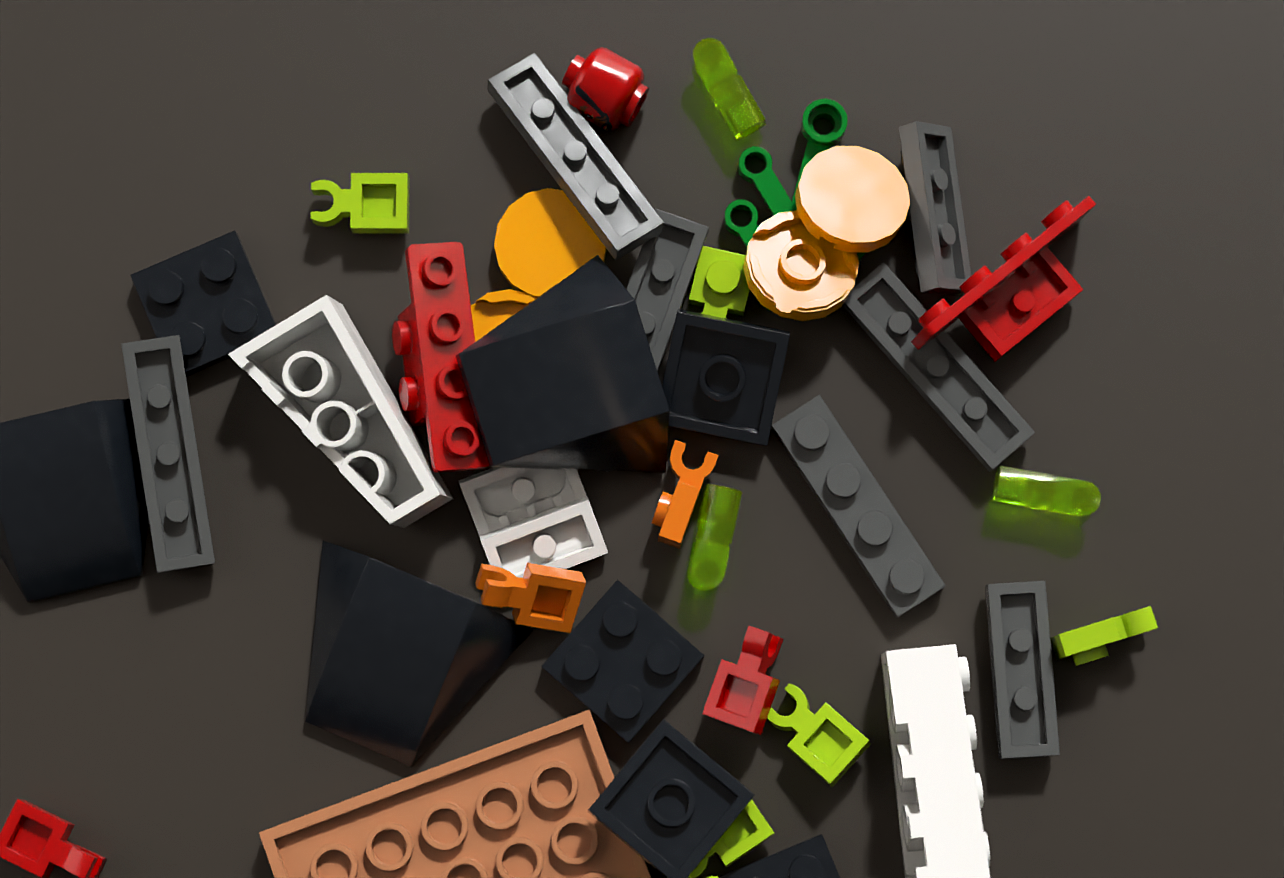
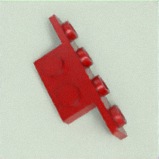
(1018, 295)
(429, 338)

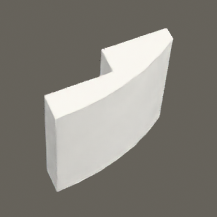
(533, 517)

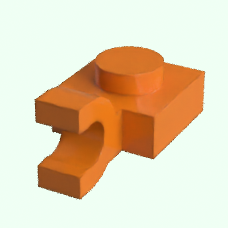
(676, 510)
(541, 599)

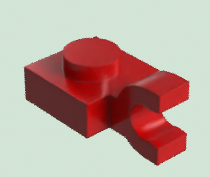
(742, 690)
(39, 842)

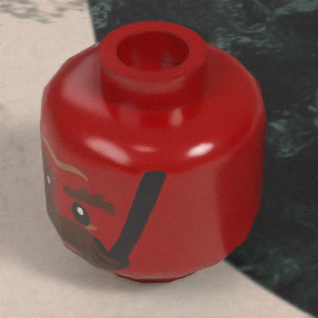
(605, 88)

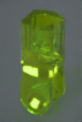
(727, 89)
(1045, 492)
(713, 536)

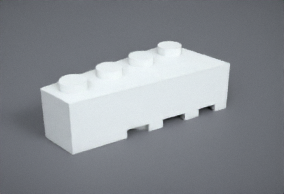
(340, 400)
(934, 763)

